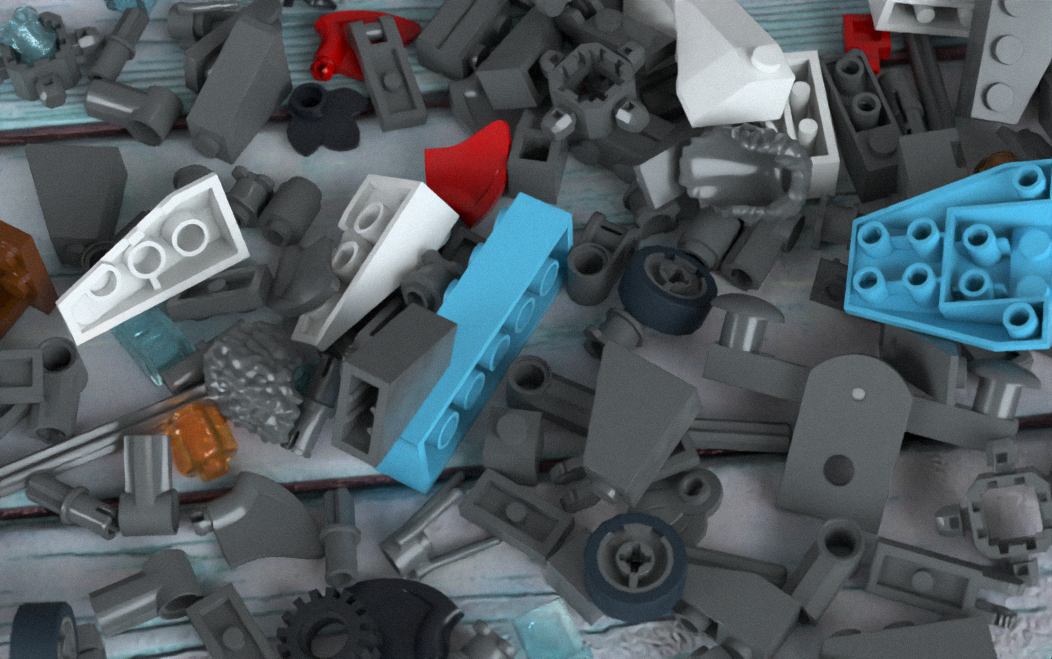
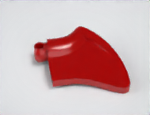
(334, 51)
(471, 173)

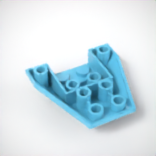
(962, 260)

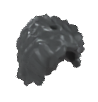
(747, 173)
(253, 379)

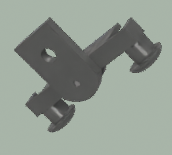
(854, 410)

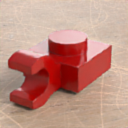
(860, 33)

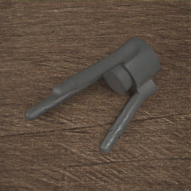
(195, 20)
(409, 545)

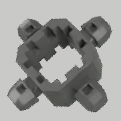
(51, 78)
(598, 117)
(954, 520)

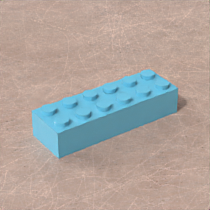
(496, 311)

